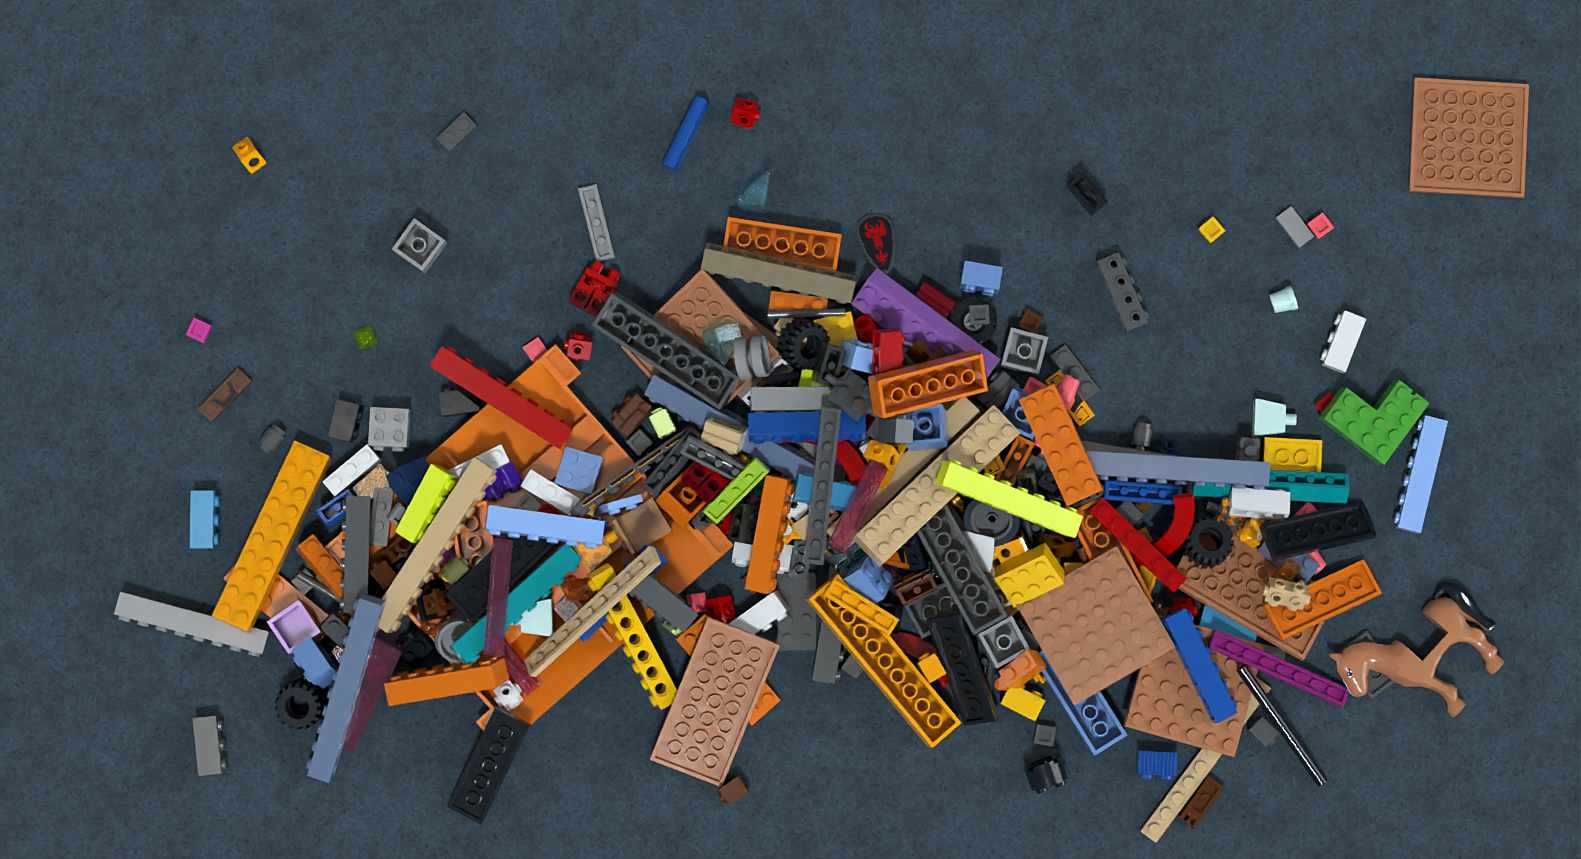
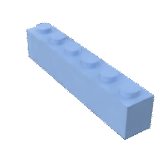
(1421, 474)
(545, 526)

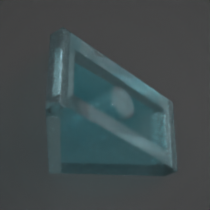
(720, 341)

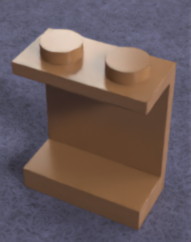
(641, 526)

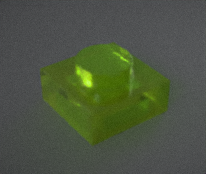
(365, 337)

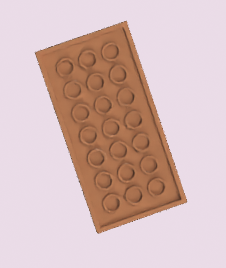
(1236, 592)
(714, 701)

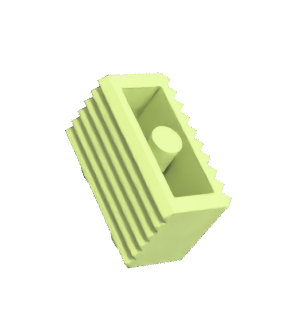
(663, 423)

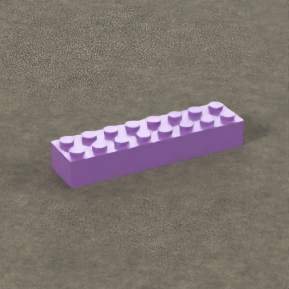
(899, 309)

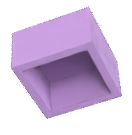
(294, 626)

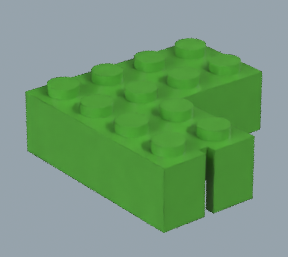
(1378, 428)

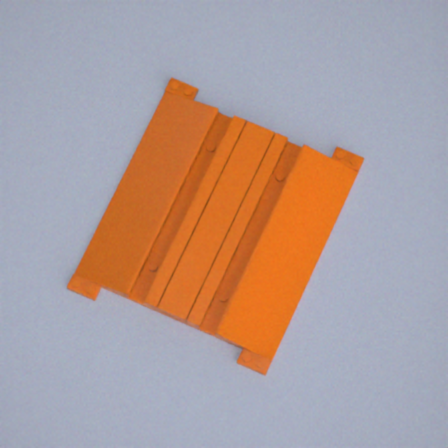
(685, 549)

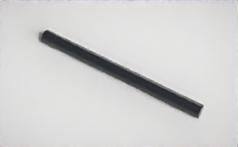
(1281, 725)

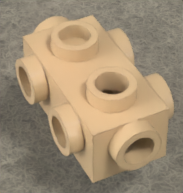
(1286, 593)

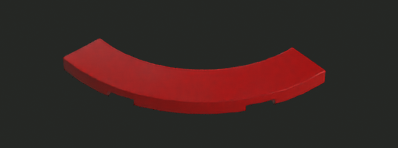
(848, 459)
(1178, 529)
(917, 647)

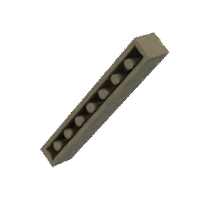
(779, 273)

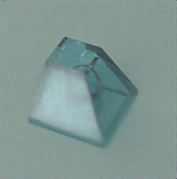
(755, 195)

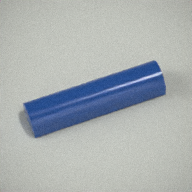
(685, 133)
(1140, 492)

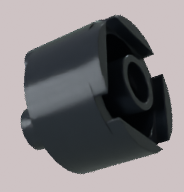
(1046, 773)

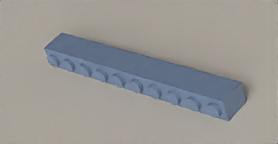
(695, 409)
(1180, 470)
(346, 687)

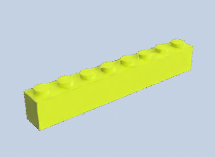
(1008, 499)

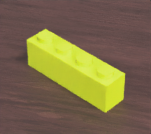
(426, 503)

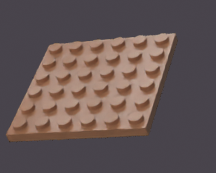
(1468, 137)
(699, 308)
(1096, 626)
(1170, 707)

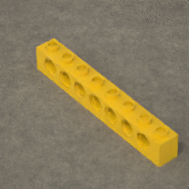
(666, 694)

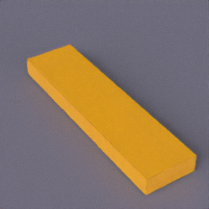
(861, 607)

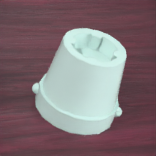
(1284, 300)

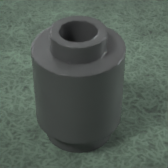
(1142, 436)
(271, 439)

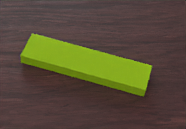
(736, 490)

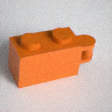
(1020, 670)

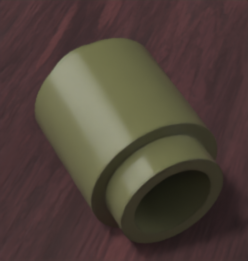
(456, 570)

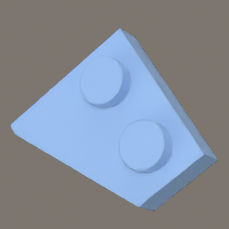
(614, 507)

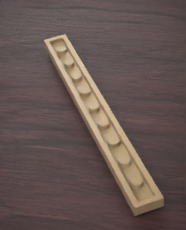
(592, 611)
(1188, 784)

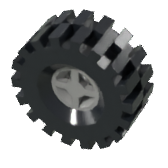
(960, 318)

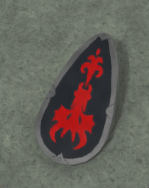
(877, 241)

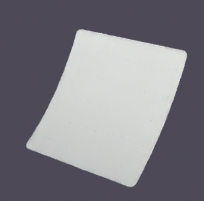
(982, 548)

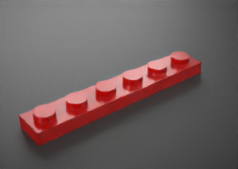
(1137, 545)

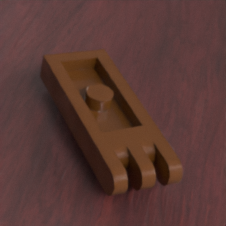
(1201, 801)

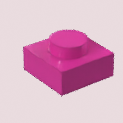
(199, 330)

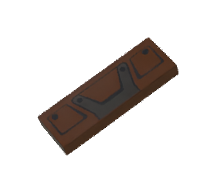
(225, 395)

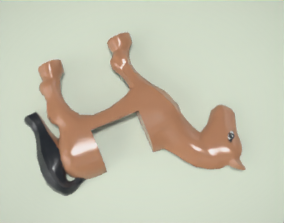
(1407, 668)

